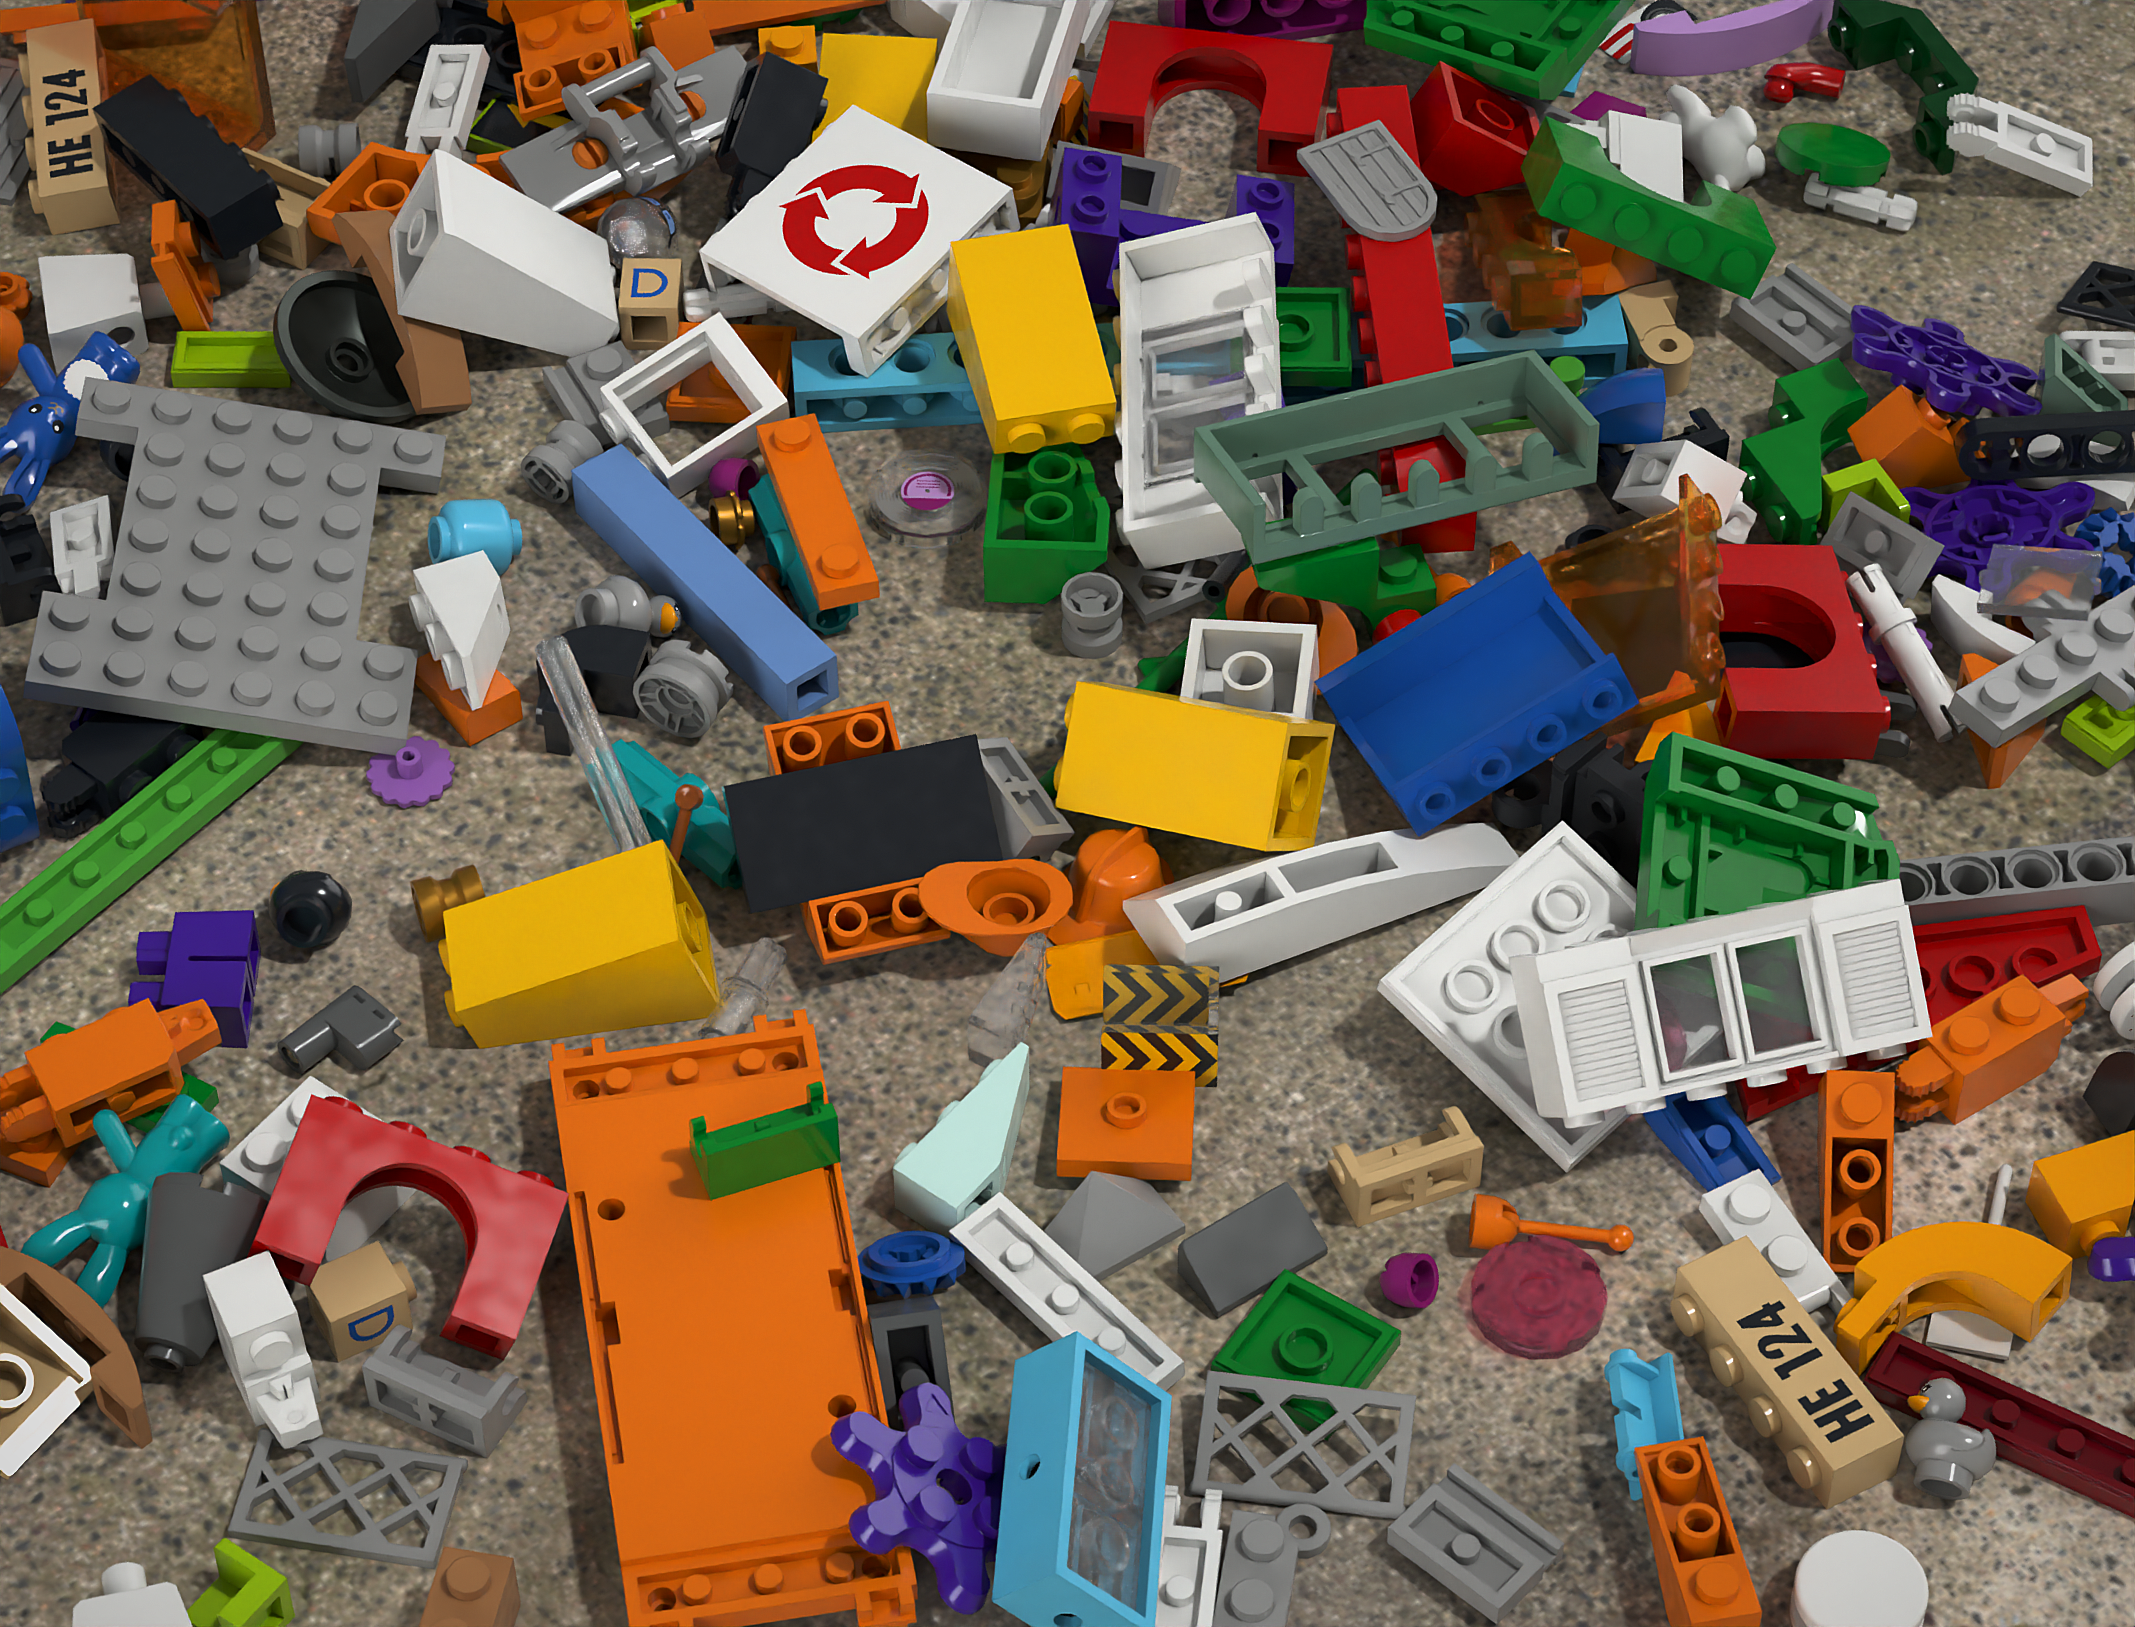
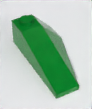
(1042, 524)

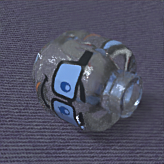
(638, 229)

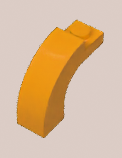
(1951, 1268)

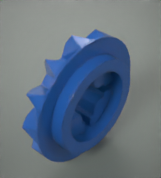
(2103, 532)
(911, 1263)

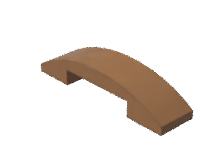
(433, 355)
(89, 1332)

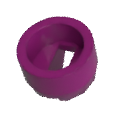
(734, 475)
(1410, 1280)

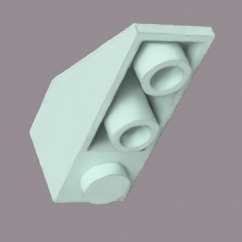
(967, 1151)

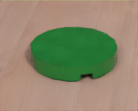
(1837, 152)

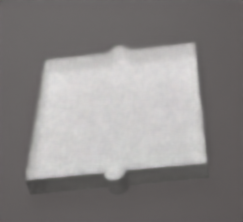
(2040, 582)

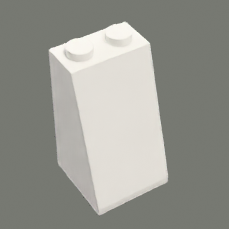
(500, 263)

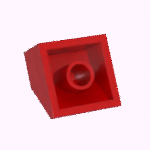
(1470, 133)

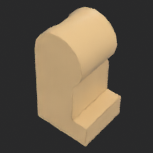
(1653, 334)

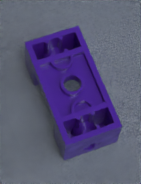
(1089, 202)

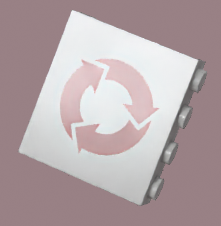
(860, 233)

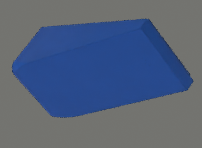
(1709, 1140)

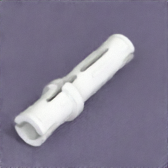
(1895, 631)

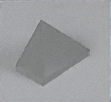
(1113, 1223)

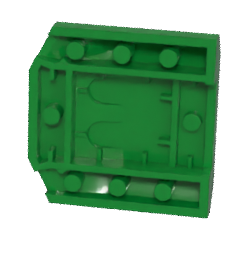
(1506, 43)
(1747, 834)

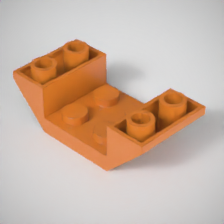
(567, 45)
(869, 918)

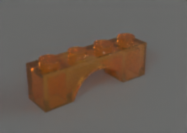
(1526, 275)

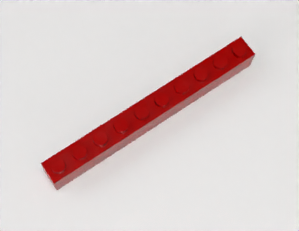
(1402, 317)

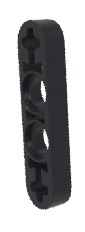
(2069, 459)

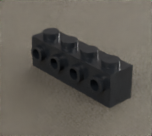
(188, 162)

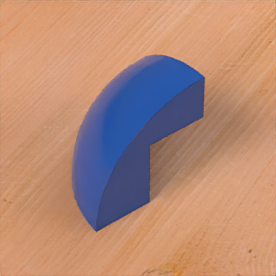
(1628, 406)

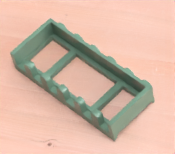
(1389, 416)

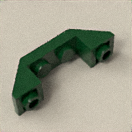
(1884, 31)

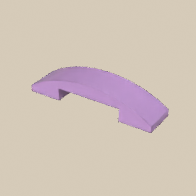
(1728, 43)

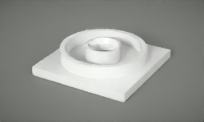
(1462, 984)

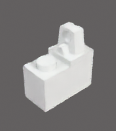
(1642, 150)
(1652, 484)
(265, 1347)

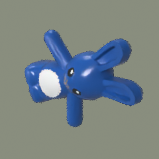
(45, 426)

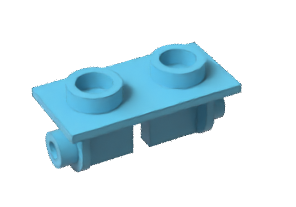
(1646, 1407)

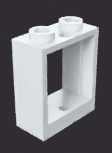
(707, 342)

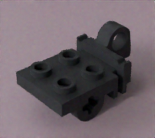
(1587, 792)

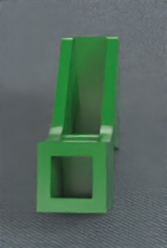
(1784, 464)
(1355, 576)

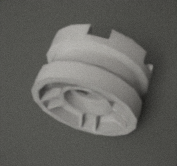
(682, 689)

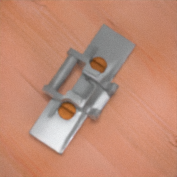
(634, 154)

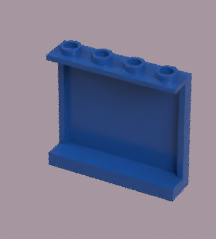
(1475, 694)

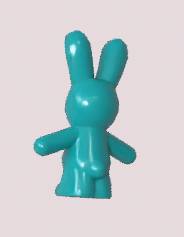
(117, 1204)

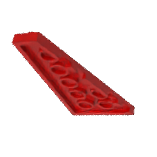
(1959, 966)

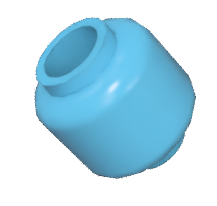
(473, 527)

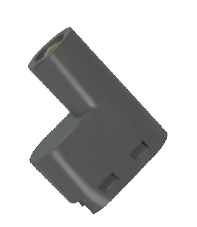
(351, 1025)

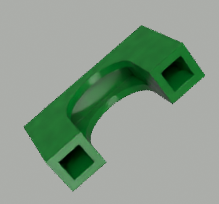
(1711, 239)

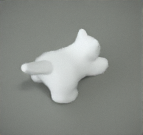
(1717, 147)

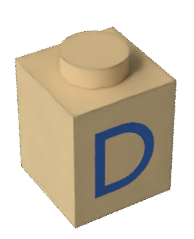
(650, 302)
(360, 1300)

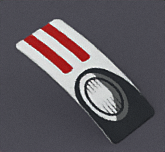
(1619, 40)

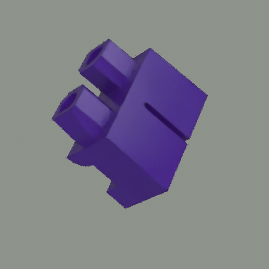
(207, 959)

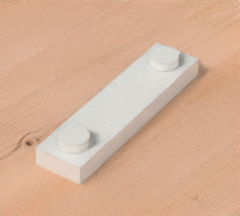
(1057, 1290)

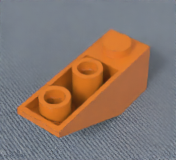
(1855, 1164)
(1694, 1538)

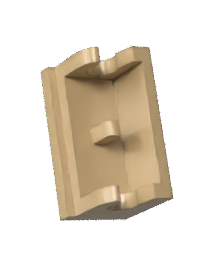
(1408, 1171)

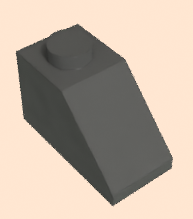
(908, 1350)

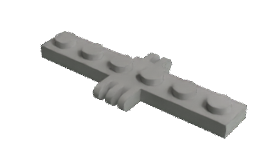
(2056, 670)

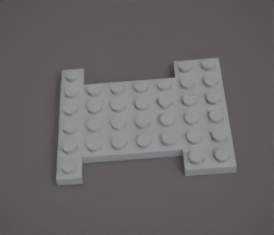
(238, 573)

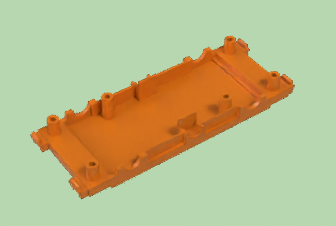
(721, 1340)

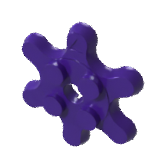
(1942, 365)
(1995, 508)
(910, 1504)

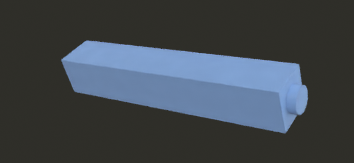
(710, 584)

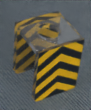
(1161, 1019)

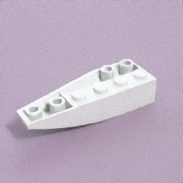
(1308, 898)

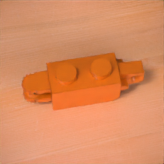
(1988, 1049)
(115, 1064)

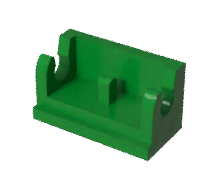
(766, 1146)

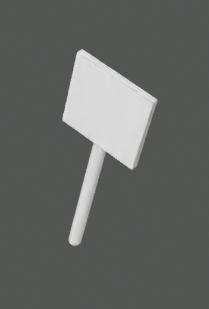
(1970, 1331)

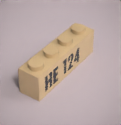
(68, 150)
(1786, 1373)

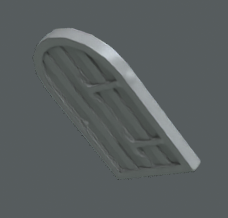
(1372, 183)

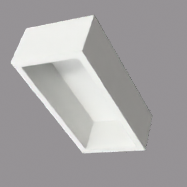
(1003, 75)

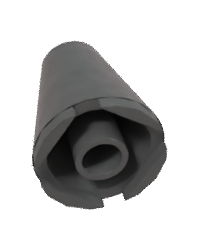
(184, 1238)

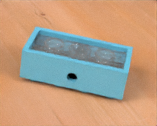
(1082, 1490)

